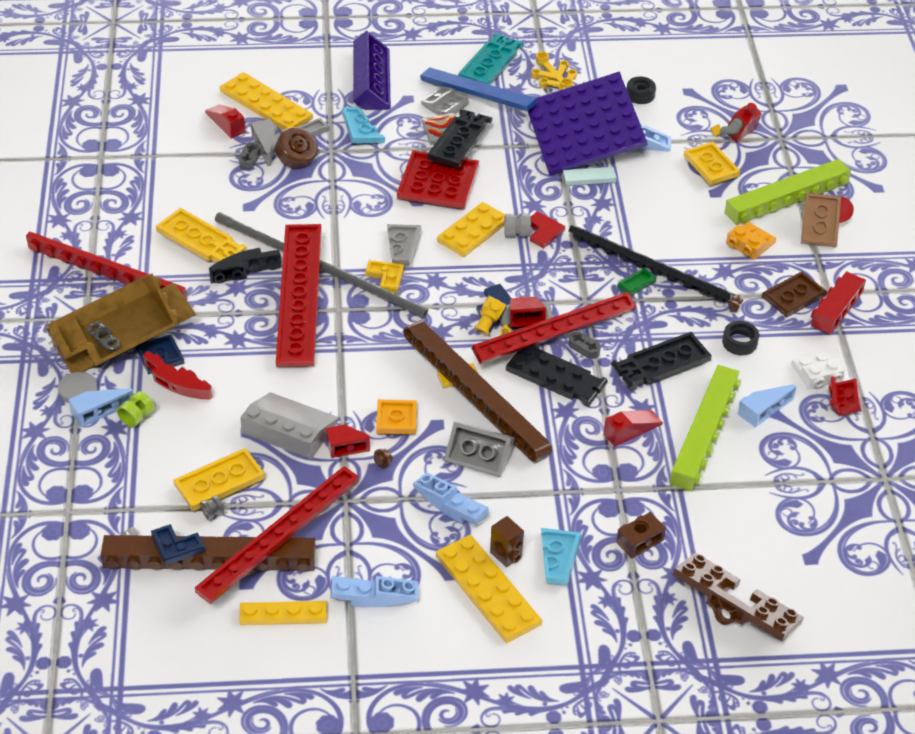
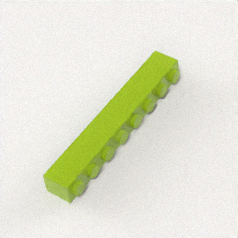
(787, 191)
(705, 428)

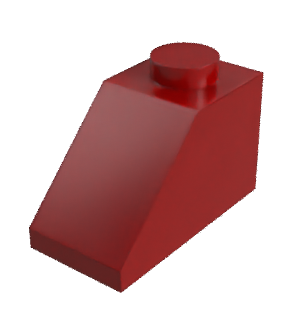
(345, 441)

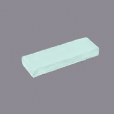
(589, 176)

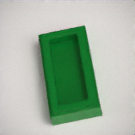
(637, 282)

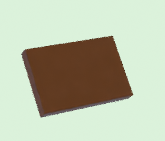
(794, 294)

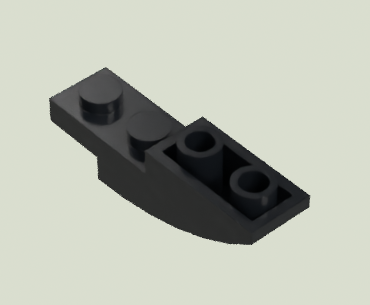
(248, 261)

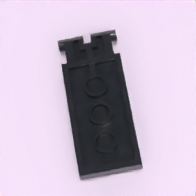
(459, 138)
(662, 360)
(556, 374)

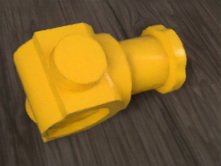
(489, 313)

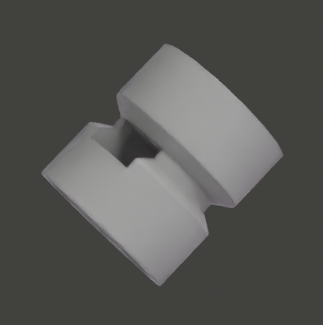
(517, 225)

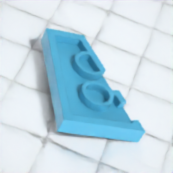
(359, 127)
(559, 554)

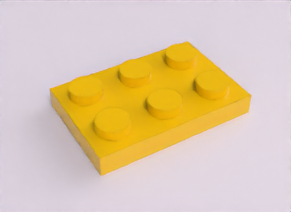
(711, 163)

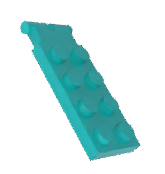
(491, 59)

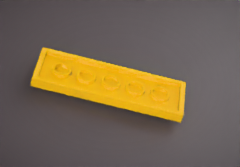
(265, 102)
(488, 588)

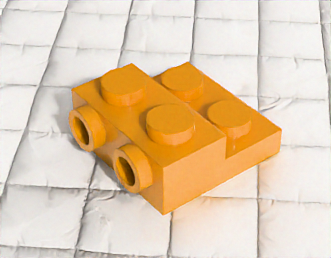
(750, 240)

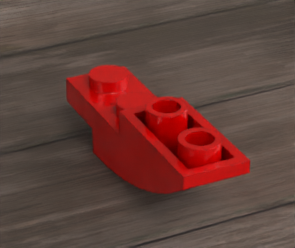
(181, 381)

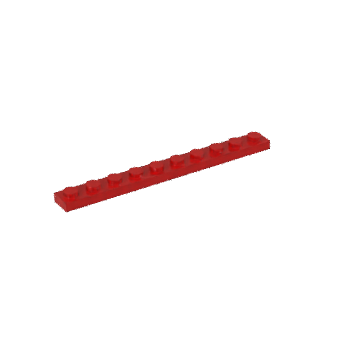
(89, 261)
(553, 328)
(276, 535)

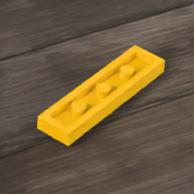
(283, 613)

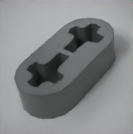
(249, 156)
(584, 345)

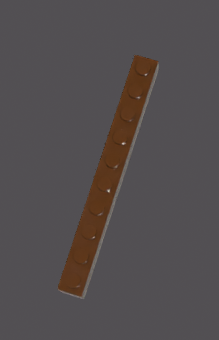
(142, 553)

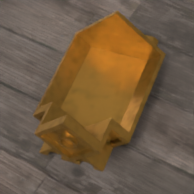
(131, 314)

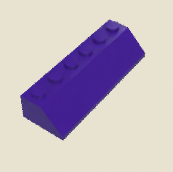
(371, 73)

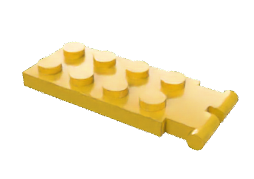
(198, 236)

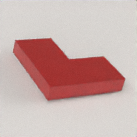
(546, 229)

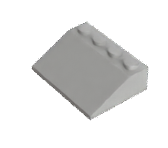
(287, 424)

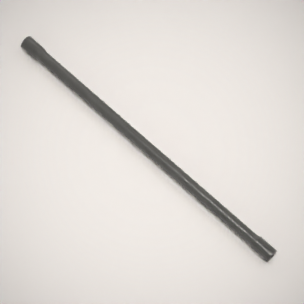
(412, 307)

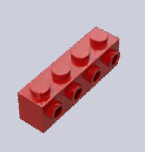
(837, 302)

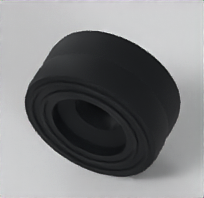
(641, 89)

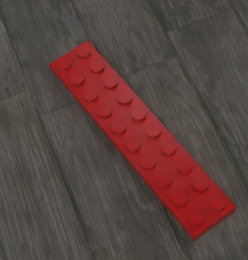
(299, 296)

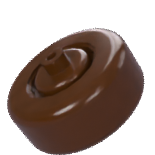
(296, 148)

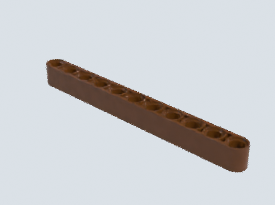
(477, 391)

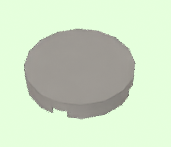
(76, 384)

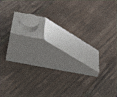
(264, 135)

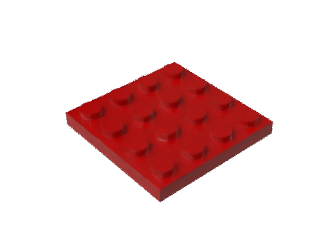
(436, 182)

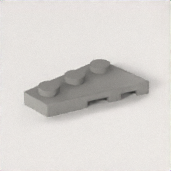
(403, 242)

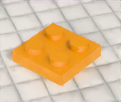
(396, 416)

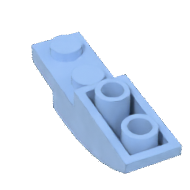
(446, 499)
(377, 593)

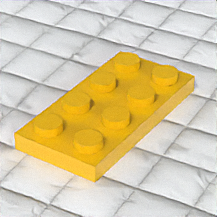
(472, 229)
(219, 478)

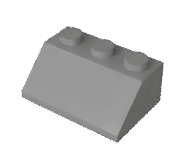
(479, 448)

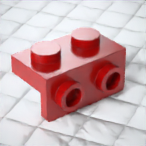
(845, 396)

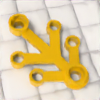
(542, 60)

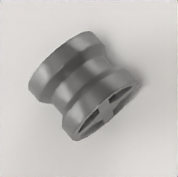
(212, 507)

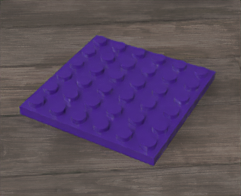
(586, 123)

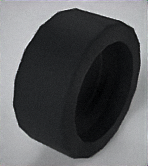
(737, 347)

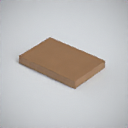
(821, 220)

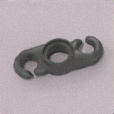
(101, 331)

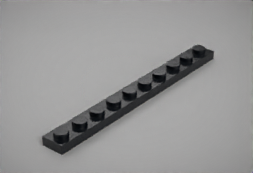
(657, 266)

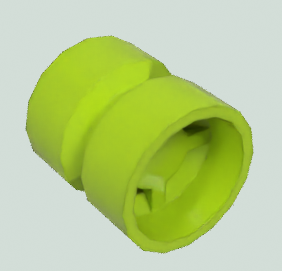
(135, 409)

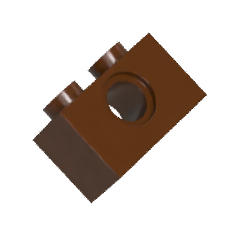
(640, 534)
(506, 541)

